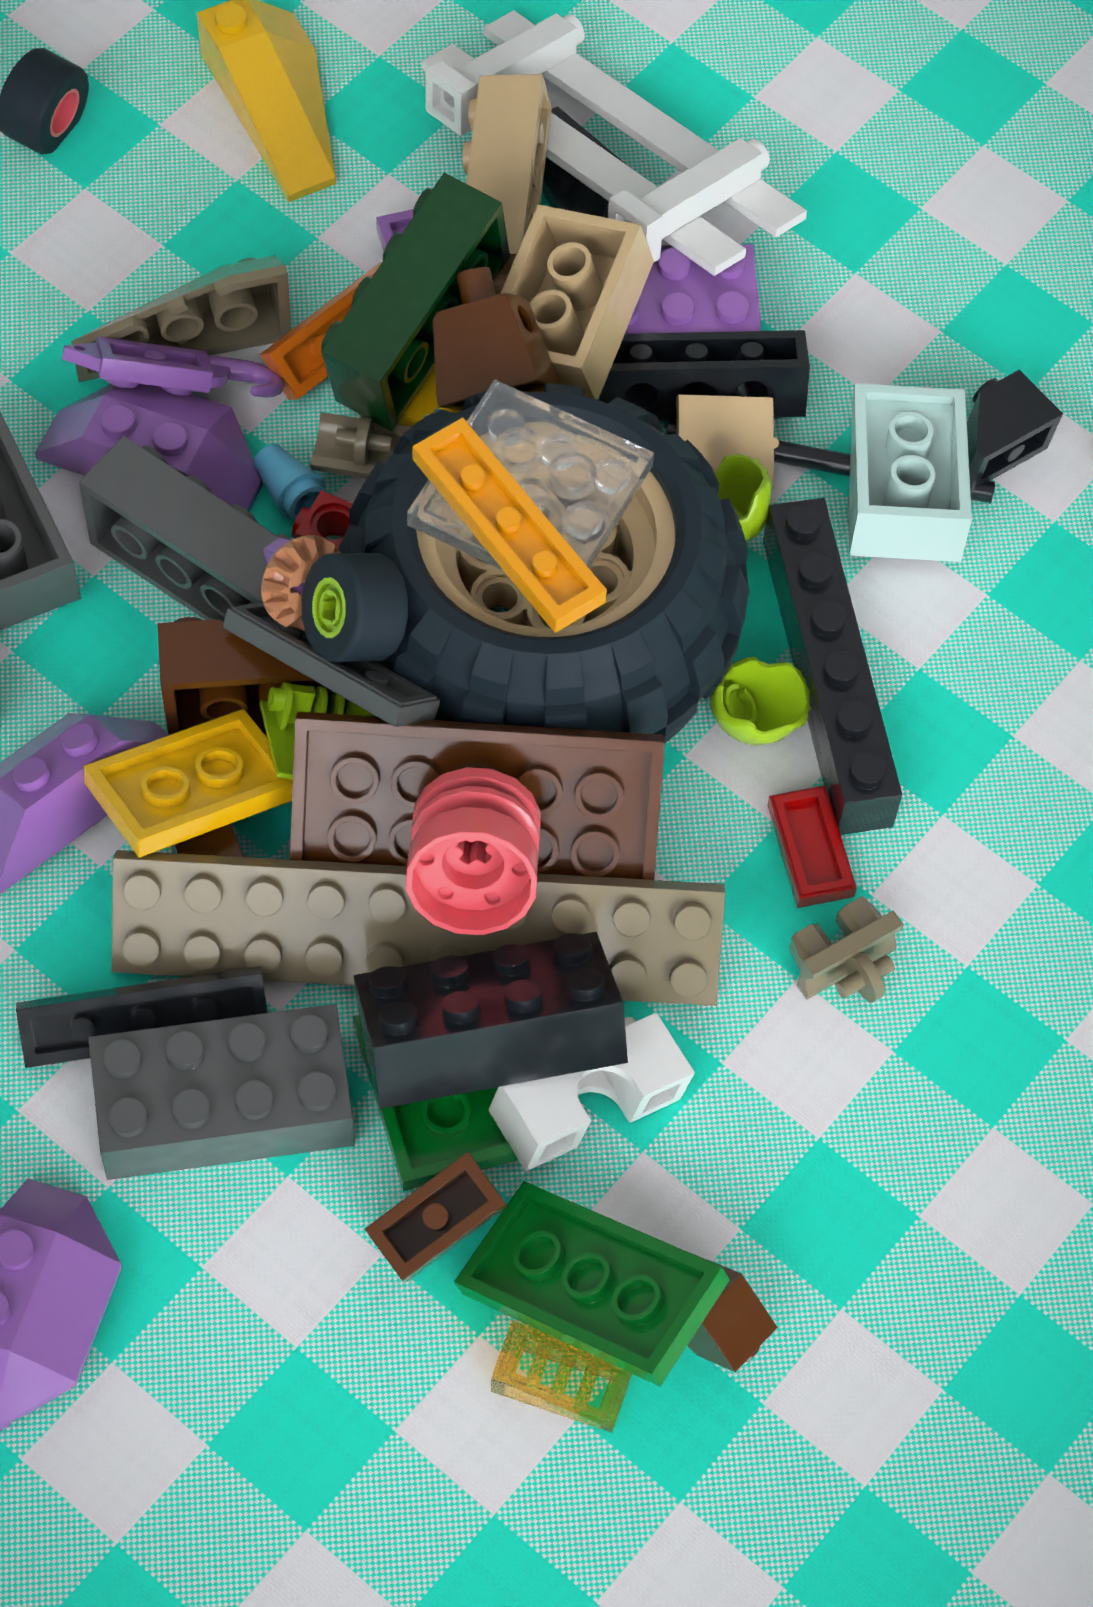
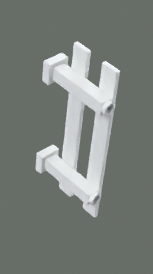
(663, 211)

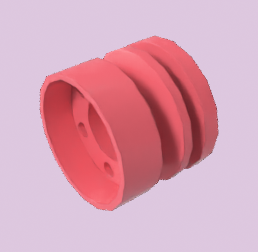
(474, 851)

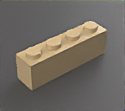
(509, 148)

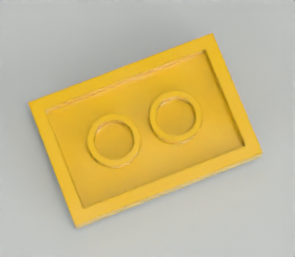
(188, 783)

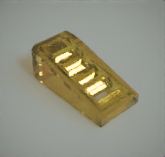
(531, 1392)

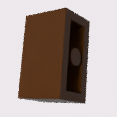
(436, 1217)

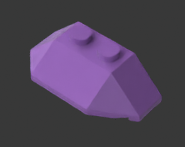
(188, 431)
(45, 791)
(52, 1294)

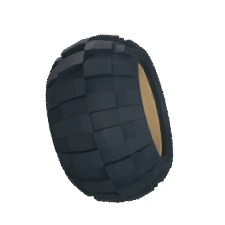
(625, 666)

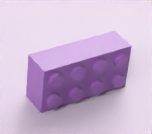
(689, 299)

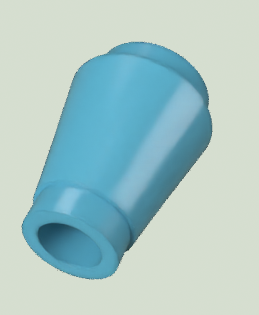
(288, 480)

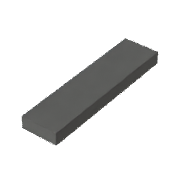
(360, 682)

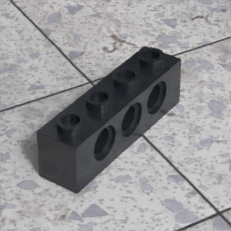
(660, 366)

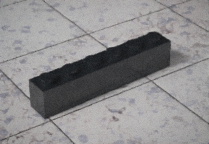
(832, 659)

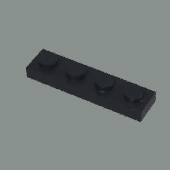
(59, 1026)

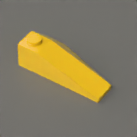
(273, 87)

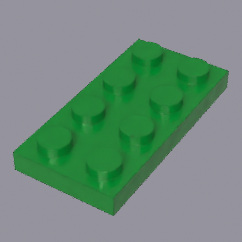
(592, 1282)

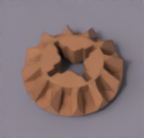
(287, 570)

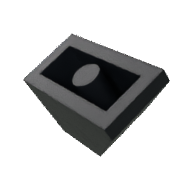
(1008, 426)

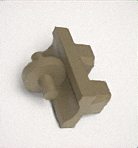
(352, 444)
(852, 962)

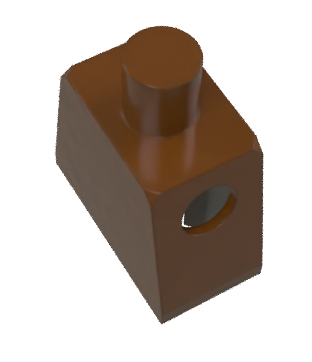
(486, 342)

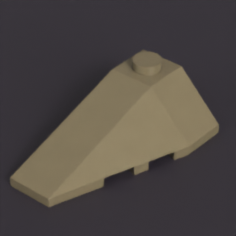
(215, 313)

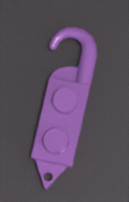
(171, 368)

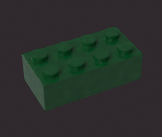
(387, 337)

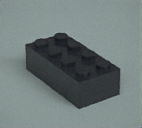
(490, 1019)

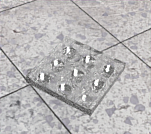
(564, 464)

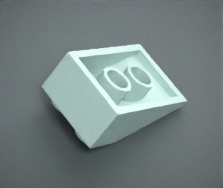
(909, 473)

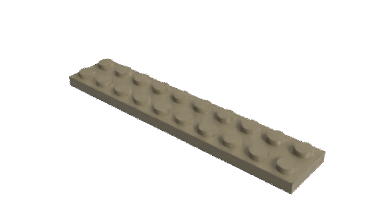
(351, 918)

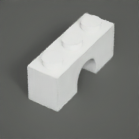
(546, 1116)

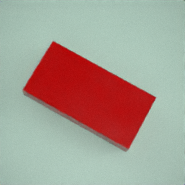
(811, 846)

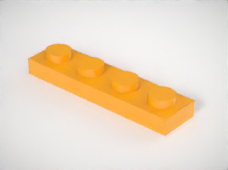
(509, 525)

